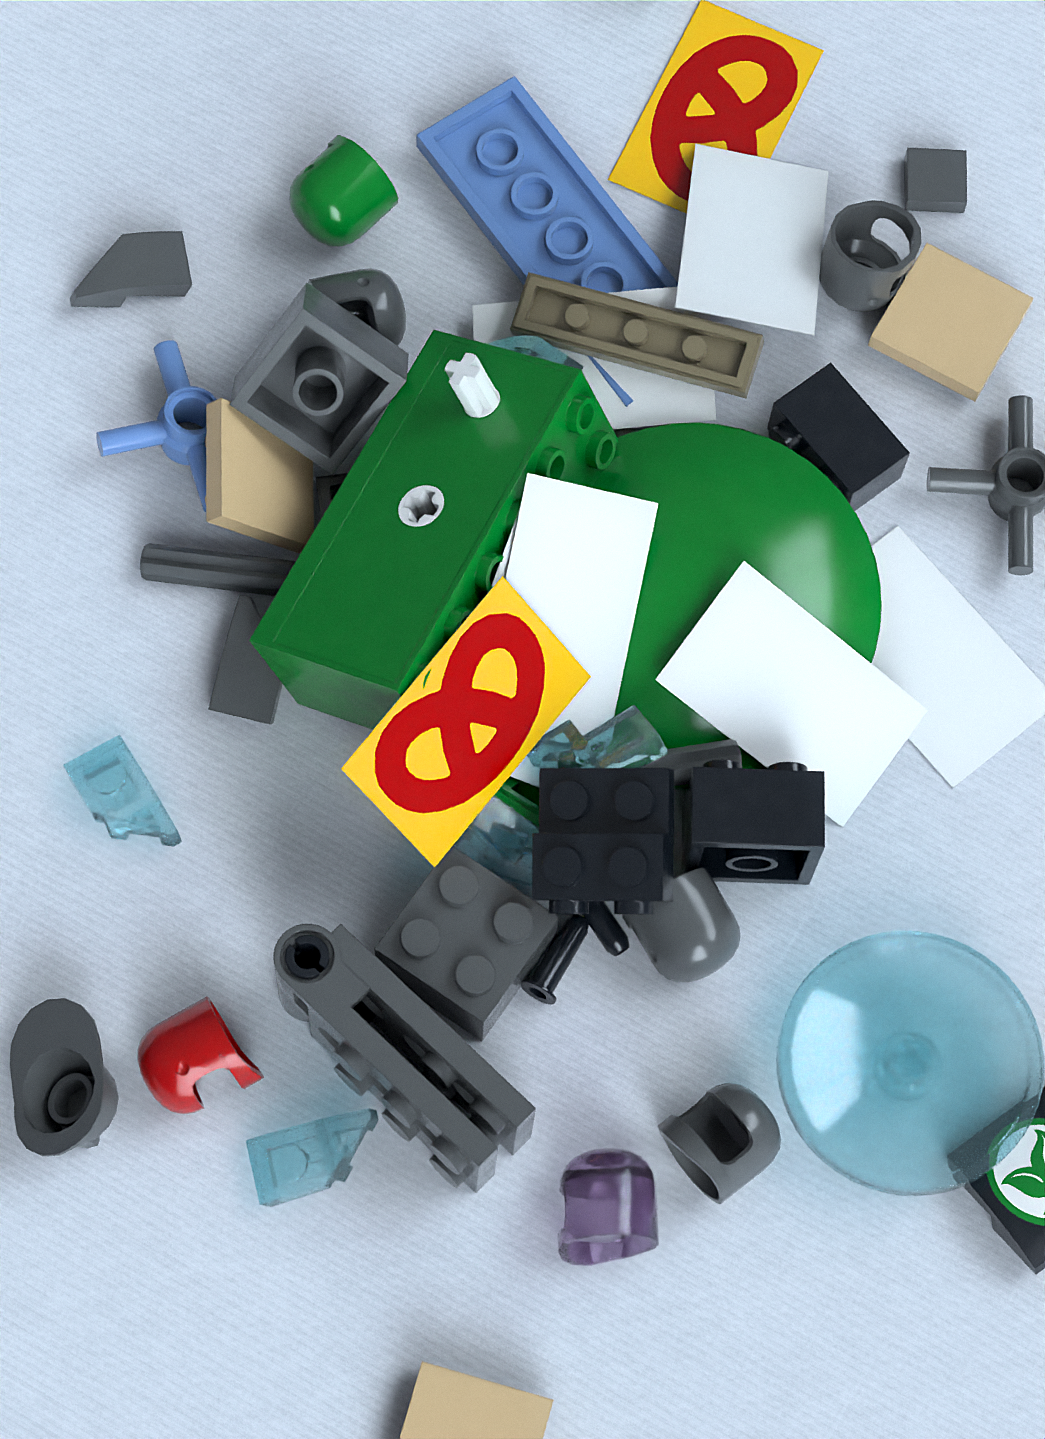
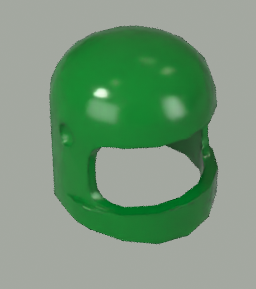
(341, 194)

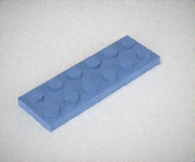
(538, 198)

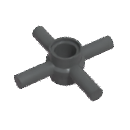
(1008, 503)

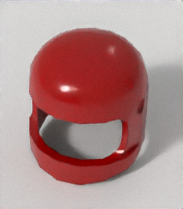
(185, 1050)

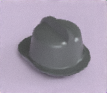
(60, 1079)

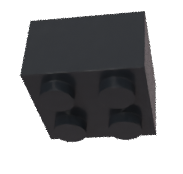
(754, 822)

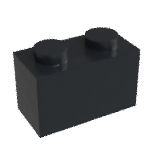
(839, 435)

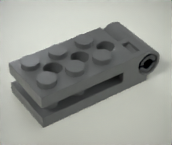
(342, 989)

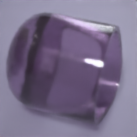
(608, 1195)

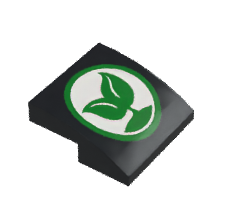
(1016, 1194)

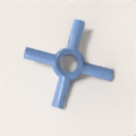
(183, 404)

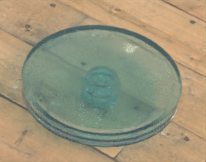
(910, 1063)

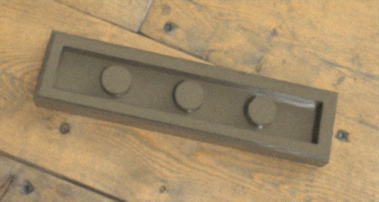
(638, 335)

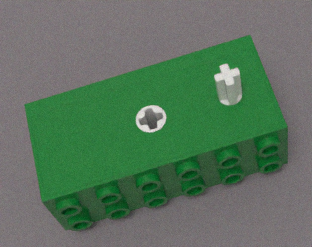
(425, 521)

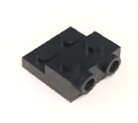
(604, 839)

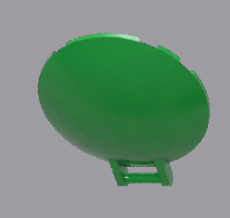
(724, 503)

